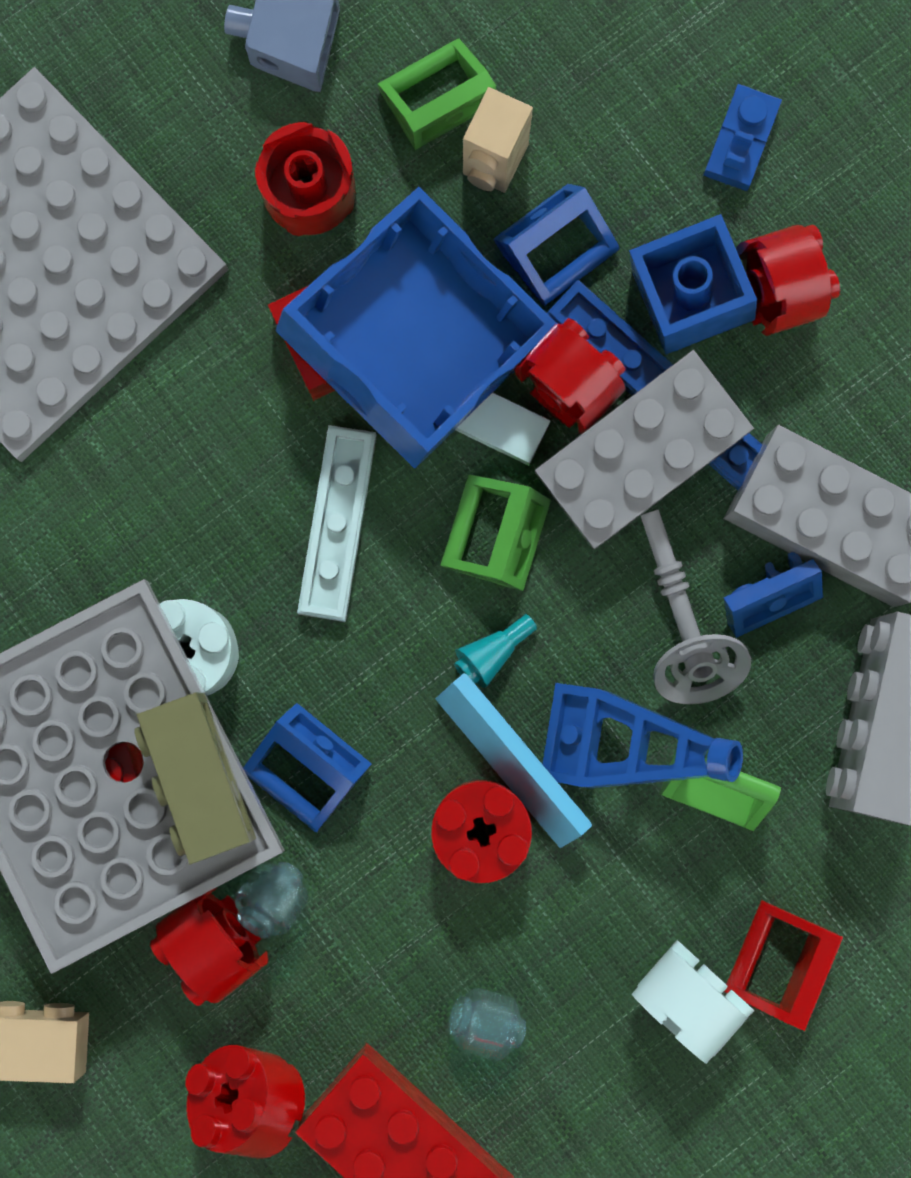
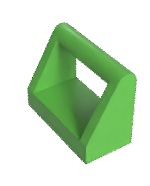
(446, 110)
(516, 536)
(738, 802)

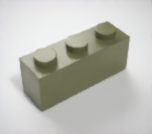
(194, 778)

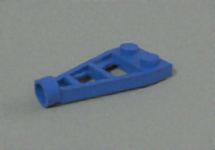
(575, 739)

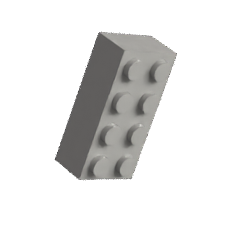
(644, 449)
(828, 513)
(876, 738)

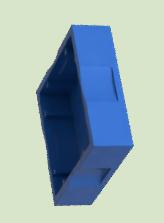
(414, 327)

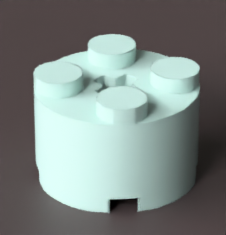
(211, 638)
(691, 1002)

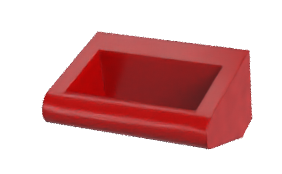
(807, 976)

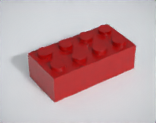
(385, 1127)

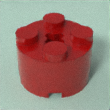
(301, 152)
(788, 277)
(572, 376)
(467, 856)
(207, 948)
(243, 1102)

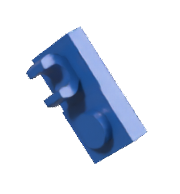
(742, 137)
(774, 596)

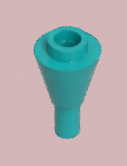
(486, 656)

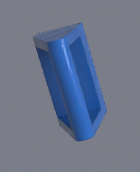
(543, 223)
(317, 750)

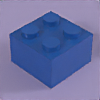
(693, 284)

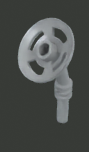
(694, 649)

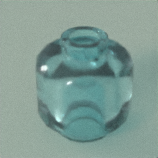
(271, 899)
(487, 1024)

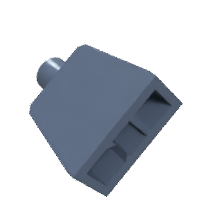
(287, 37)

